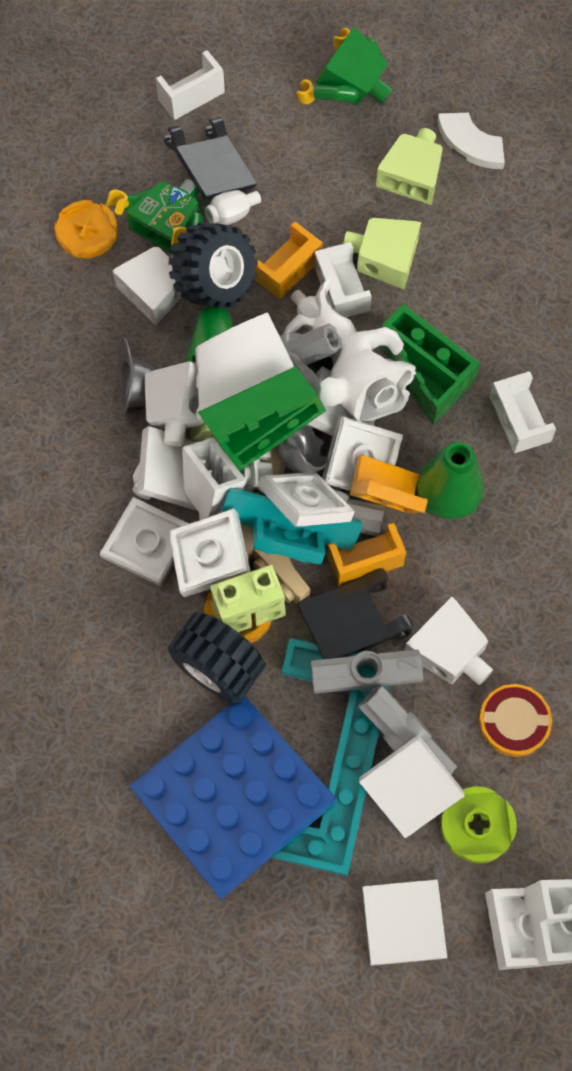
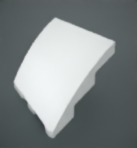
(239, 360)
(532, 929)

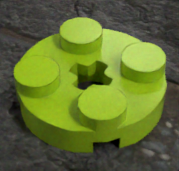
(494, 840)

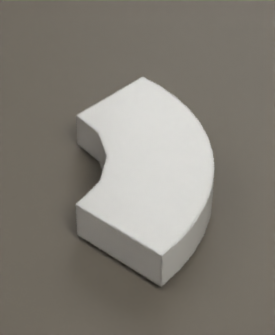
(471, 142)

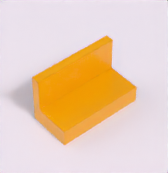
(387, 485)

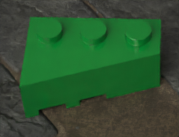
(441, 365)
(262, 416)

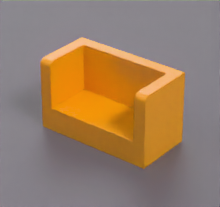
(289, 262)
(366, 556)

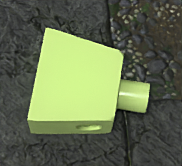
(412, 166)
(386, 249)

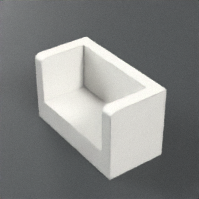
(193, 89)
(346, 291)
(520, 413)

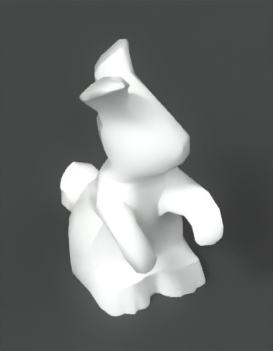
(360, 378)

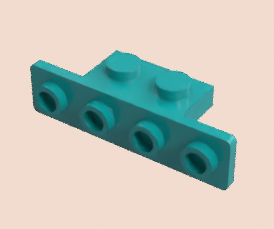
(277, 535)

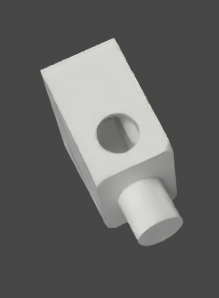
(148, 283)
(172, 401)
(209, 476)
(451, 645)

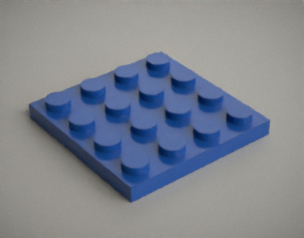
(232, 796)

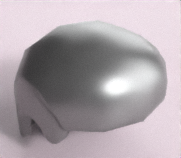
(302, 451)

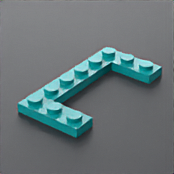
(333, 844)

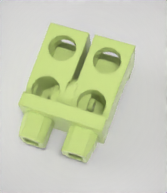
(248, 594)

